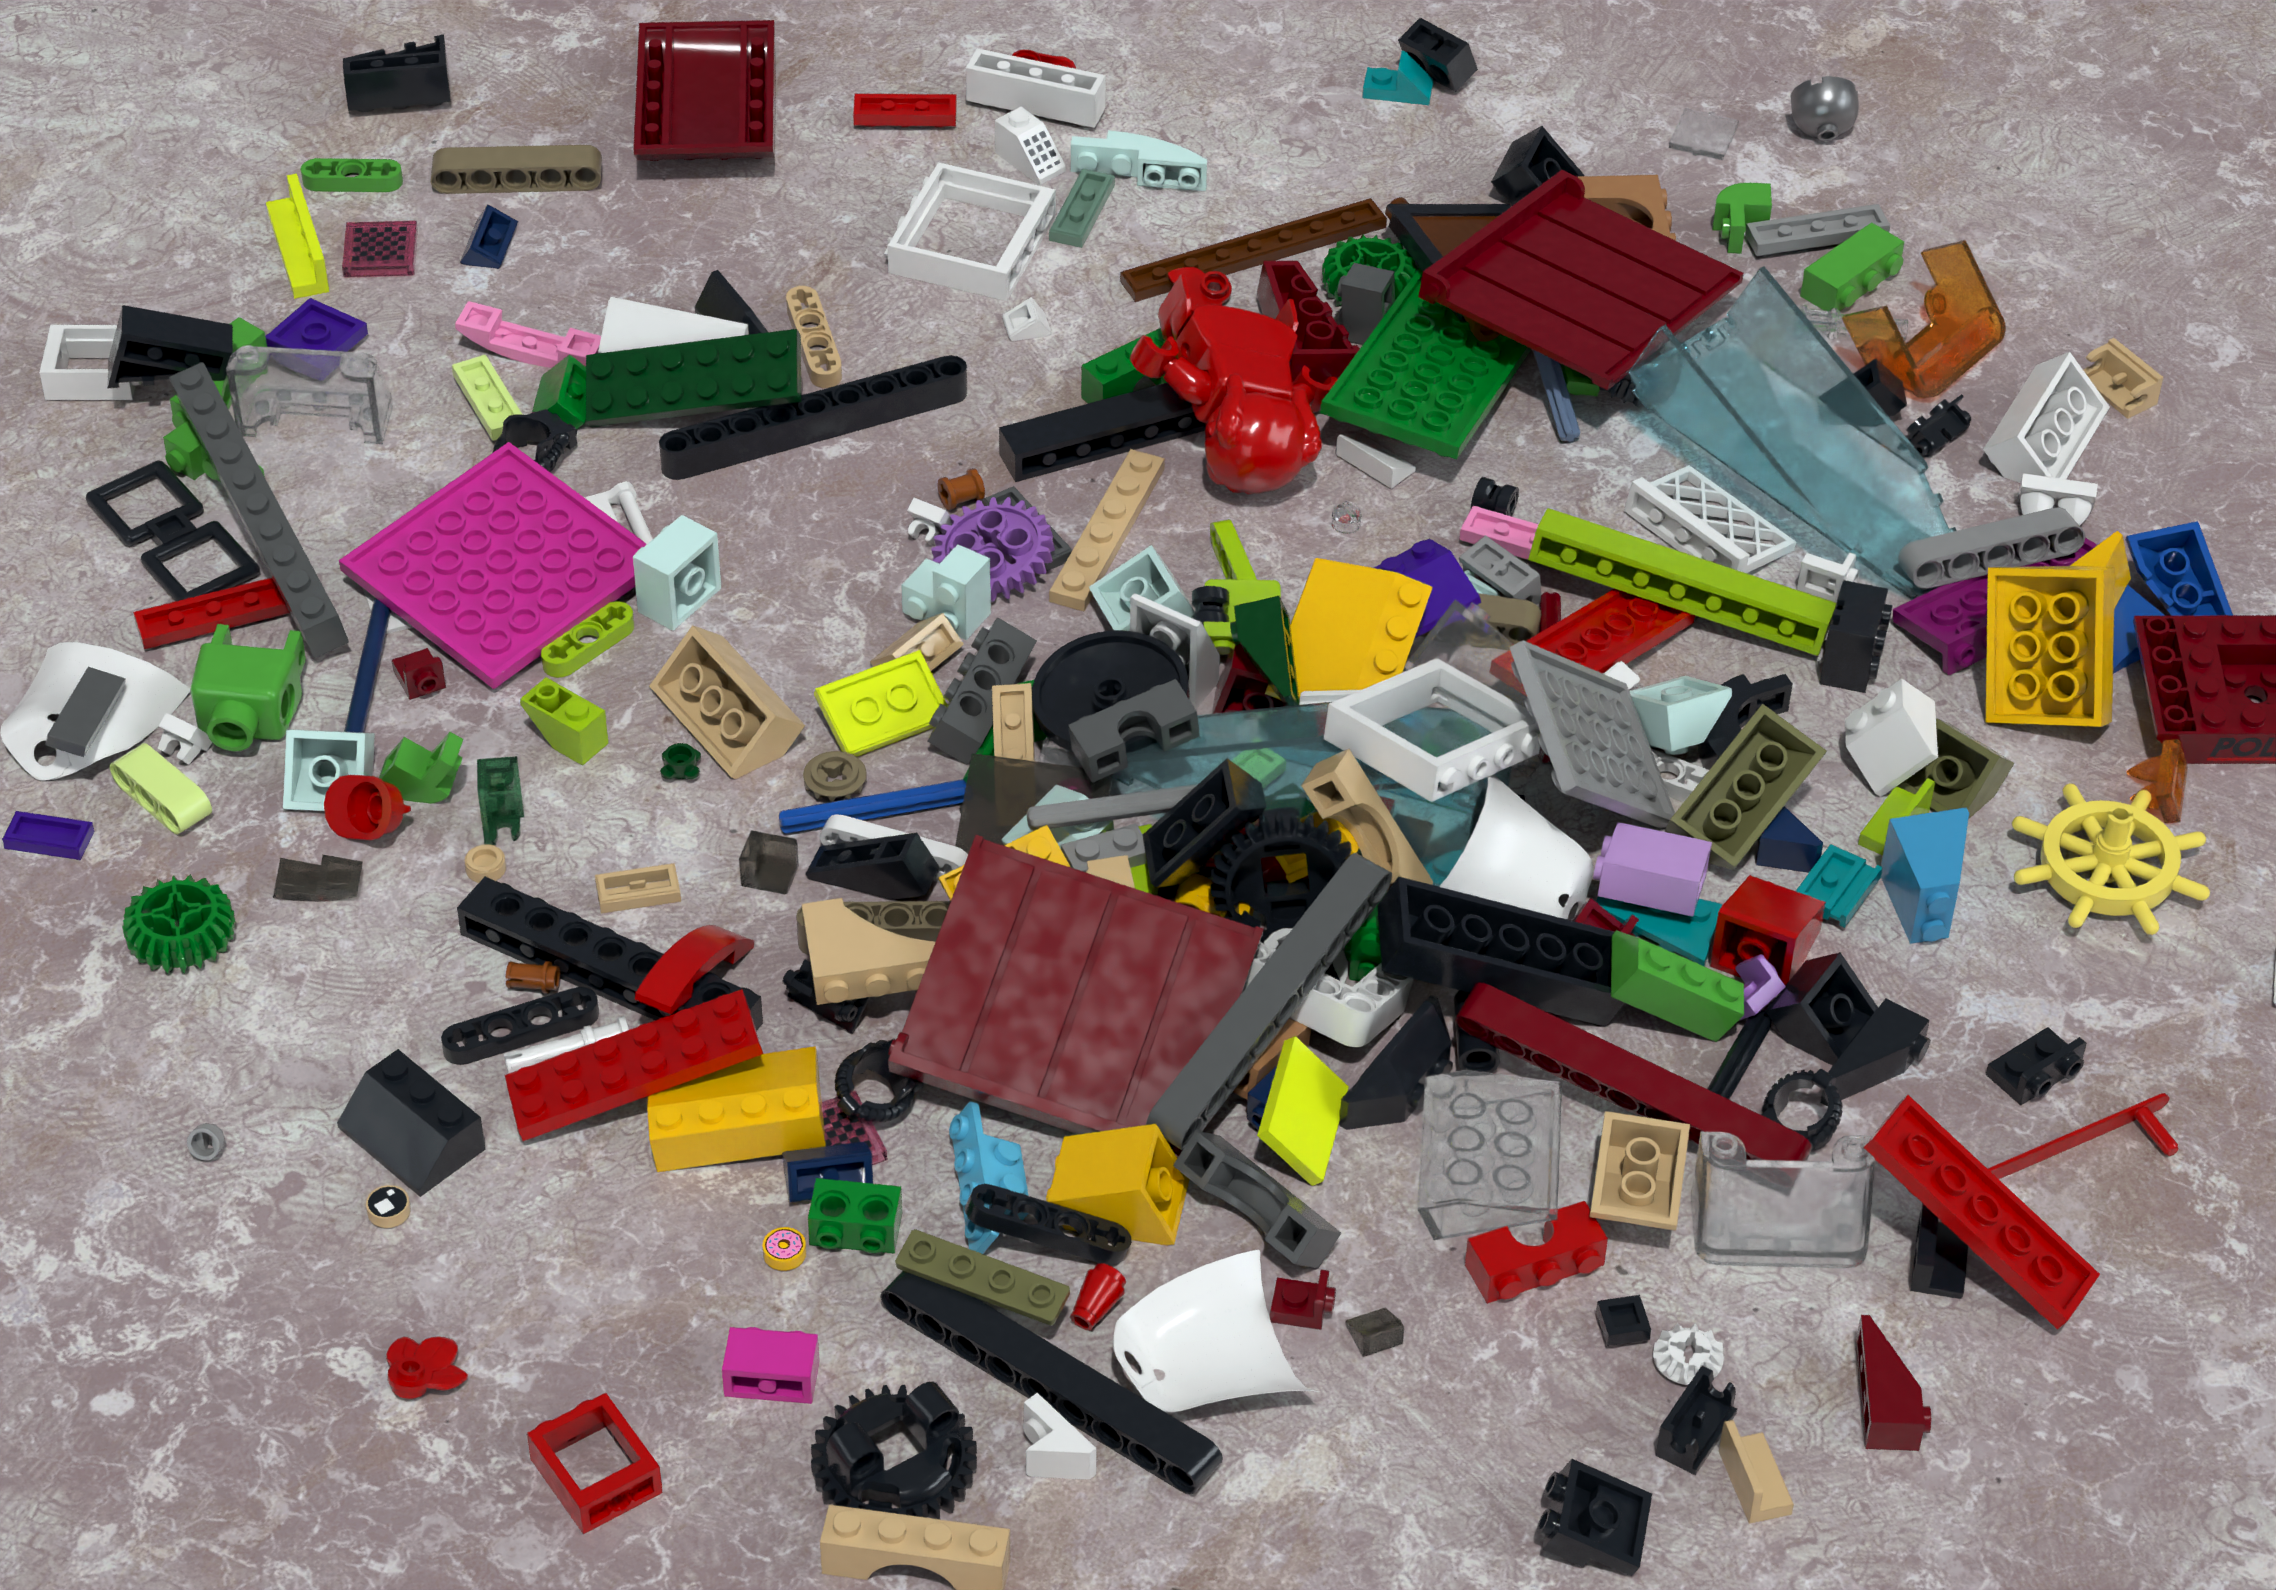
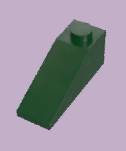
(1266, 639)

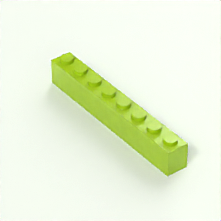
(1682, 581)

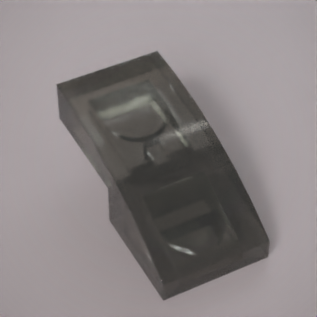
(330, 881)

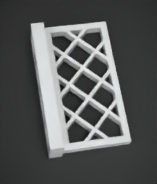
(1678, 526)

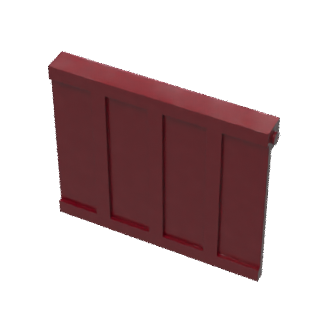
(1577, 280)
(1067, 992)

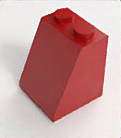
(1769, 923)

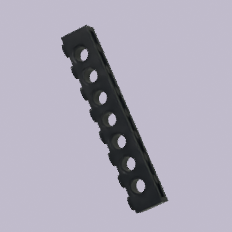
(584, 951)

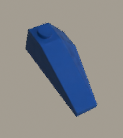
(2179, 570)

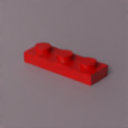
(905, 110)

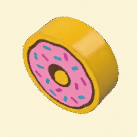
(784, 1248)

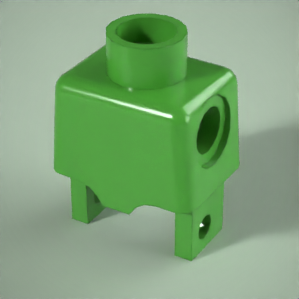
(246, 689)

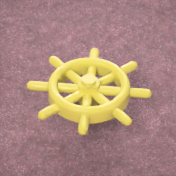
(2110, 858)

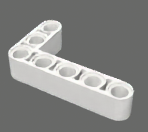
(1343, 1011)

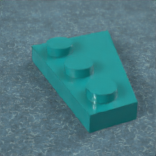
(1673, 931)

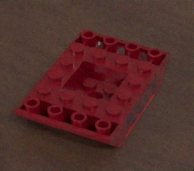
(2199, 684)

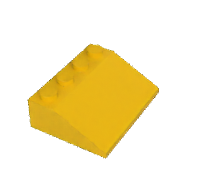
(1354, 626)
(2050, 645)
(739, 1112)

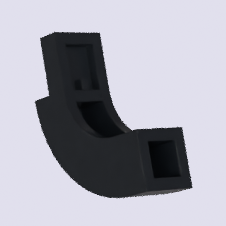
(1743, 704)

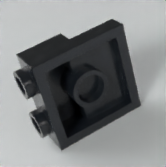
(1594, 1518)

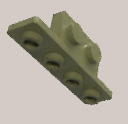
(982, 1277)

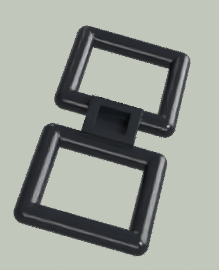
(171, 531)

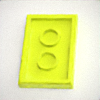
(881, 704)
(1302, 1111)

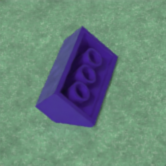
(1437, 568)

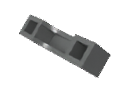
(1283, 1217)

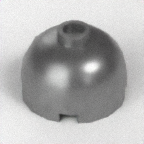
(1825, 107)

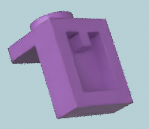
(1760, 984)

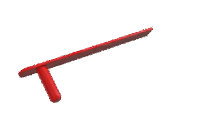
(2141, 1112)

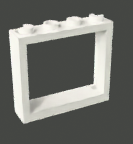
(980, 189)
(1358, 721)

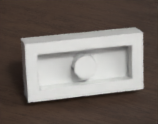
(2044, 492)

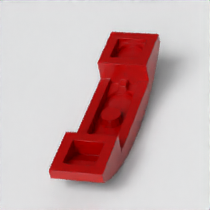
(691, 957)

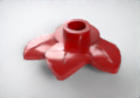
(1201, 285)
(423, 1366)

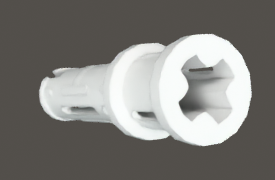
(529, 1056)

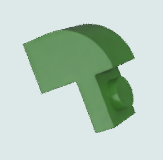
(1737, 207)
(421, 773)

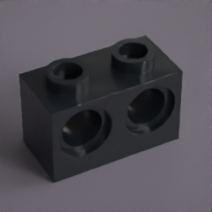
(1439, 54)

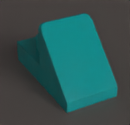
(1403, 85)

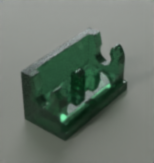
(499, 797)

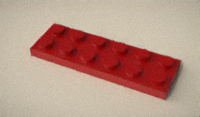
(1612, 630)
(633, 1064)
(1982, 1211)

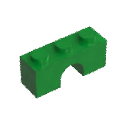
(1114, 373)

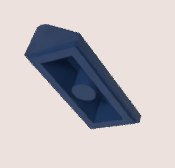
(489, 239)
(834, 1162)

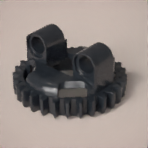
(1240, 872)
(851, 1462)

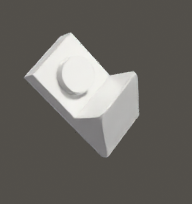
(1057, 1445)

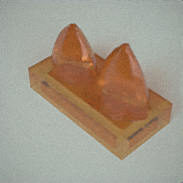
(2168, 780)

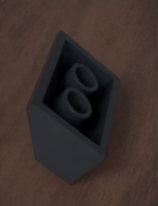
(1200, 823)
(411, 1123)

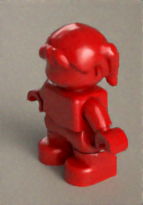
(1241, 386)

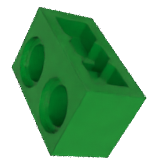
(855, 1216)

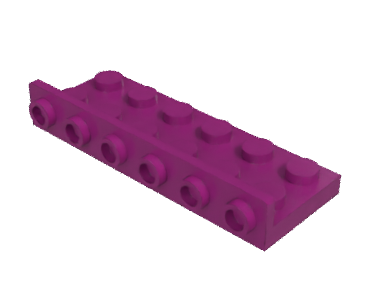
(1956, 616)

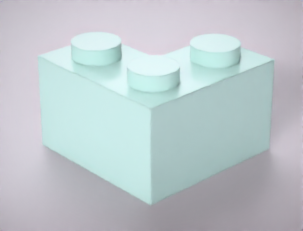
(953, 587)

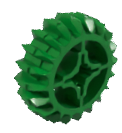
(1368, 252)
(178, 924)

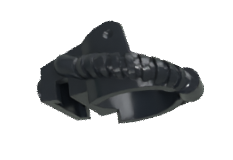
(542, 428)
(874, 1058)
(1777, 1099)

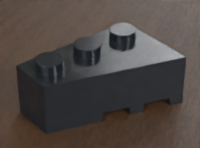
(398, 78)
(161, 344)
(1856, 636)

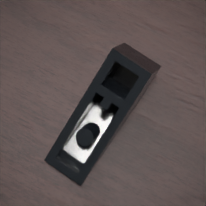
(878, 866)
(1881, 1049)

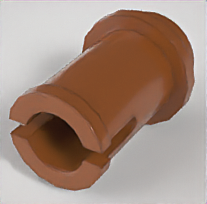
(533, 976)

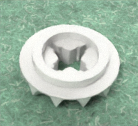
(1670, 1357)

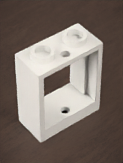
(80, 384)

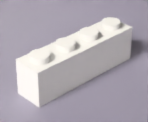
(1036, 86)

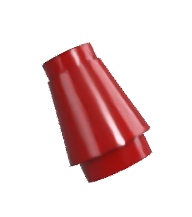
(1098, 1294)

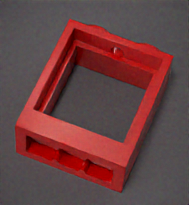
(596, 1502)

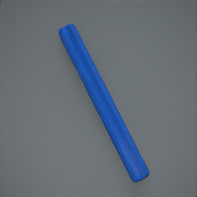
(874, 806)

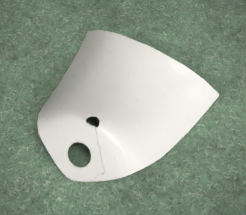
(136, 714)
(1521, 858)
(1206, 1336)

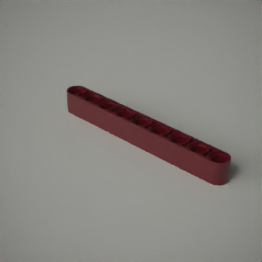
(1619, 1074)

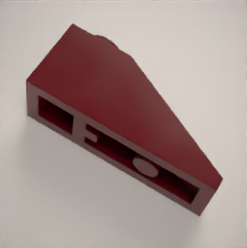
(1888, 1393)

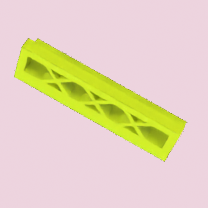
(298, 242)

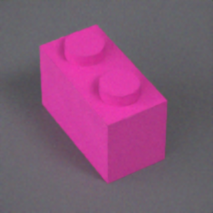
(770, 1365)

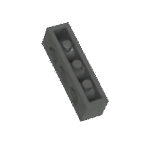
(969, 713)

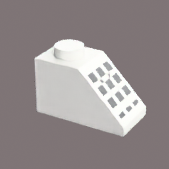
(1027, 146)

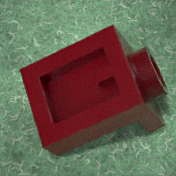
(419, 673)
(1302, 1302)

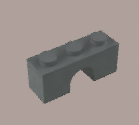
(1157, 713)

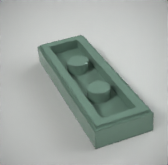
(1082, 208)

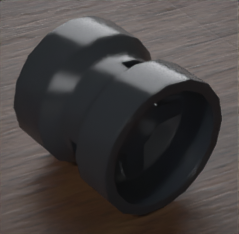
(1495, 497)
(1210, 604)

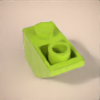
(566, 720)

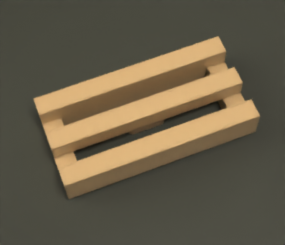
(639, 892)

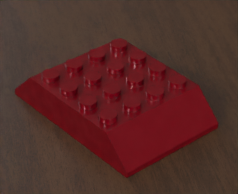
(705, 90)

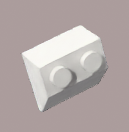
(1893, 736)

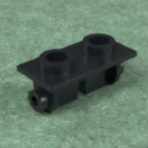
(1945, 417)
(801, 989)

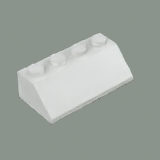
(645, 325)
(2048, 422)

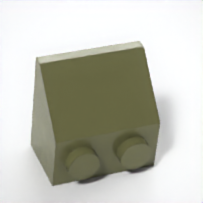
(1963, 773)

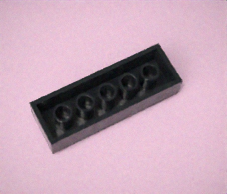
(1474, 940)

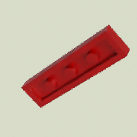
(203, 612)

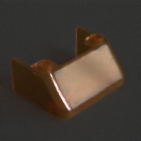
(1960, 333)

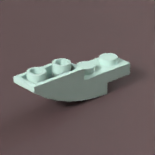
(1147, 158)

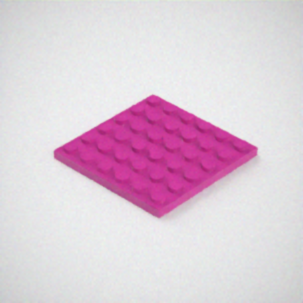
(497, 564)

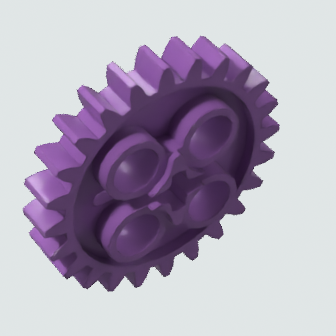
(1009, 535)

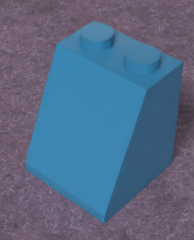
(1924, 870)

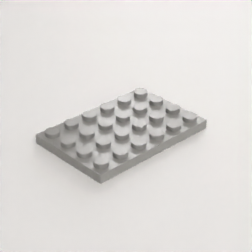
(1592, 735)

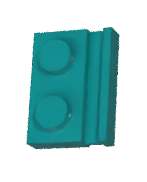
(1841, 882)

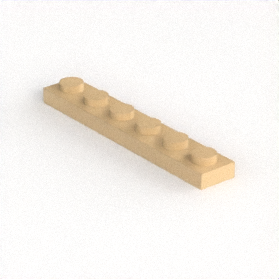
(1107, 529)

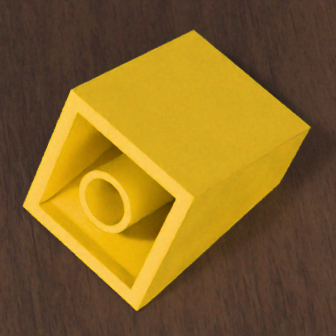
(1123, 1179)

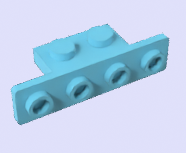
(983, 1161)

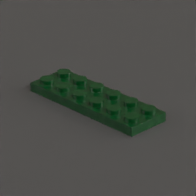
(693, 378)

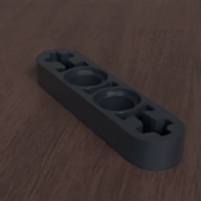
(518, 1020)
(1049, 1219)

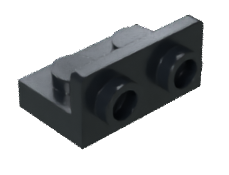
(2036, 1065)

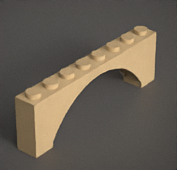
(863, 960)

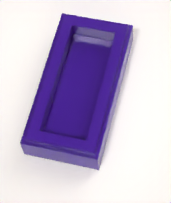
(48, 835)

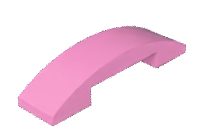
(521, 343)

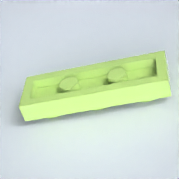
(485, 393)

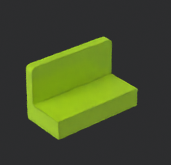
(1897, 804)

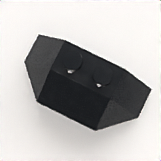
(723, 302)
(1396, 1077)

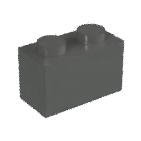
(1366, 298)

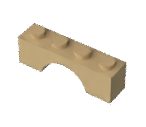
(1345, 794)
(864, 1540)

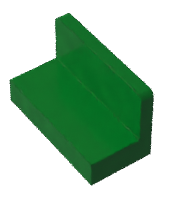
(564, 391)

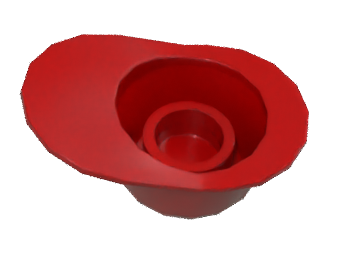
(363, 807)

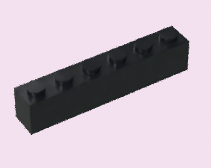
(1096, 431)

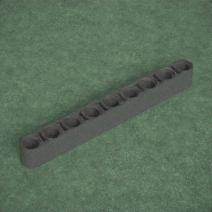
(1269, 1000)

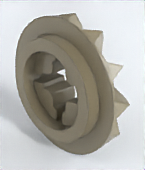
(831, 765)

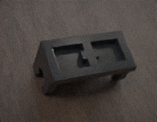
(1696, 1422)

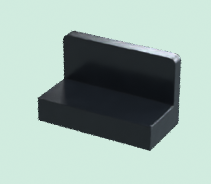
(1938, 1258)

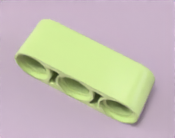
(160, 788)

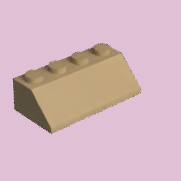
(725, 703)

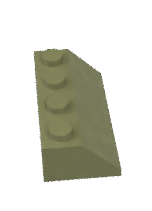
(1747, 787)

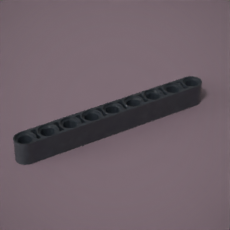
(817, 418)
(1070, 1386)

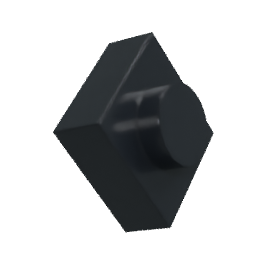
(1623, 1320)

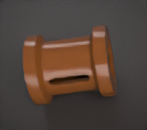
(961, 489)

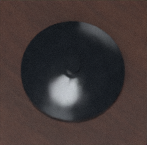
(1096, 675)

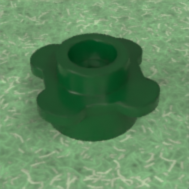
(680, 762)

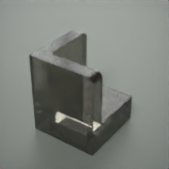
(769, 862)

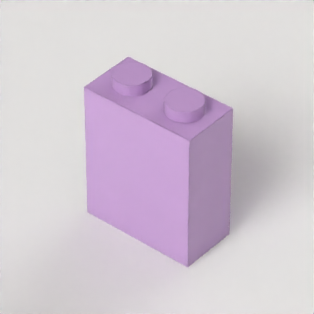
(1652, 868)

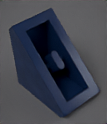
(1788, 844)

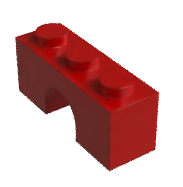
(1507, 1267)

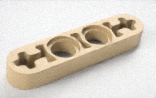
(814, 336)

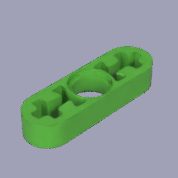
(330, 173)

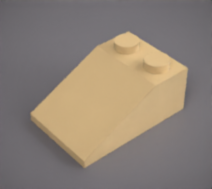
(1640, 1170)

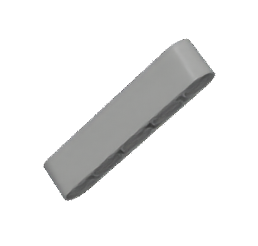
(1995, 544)

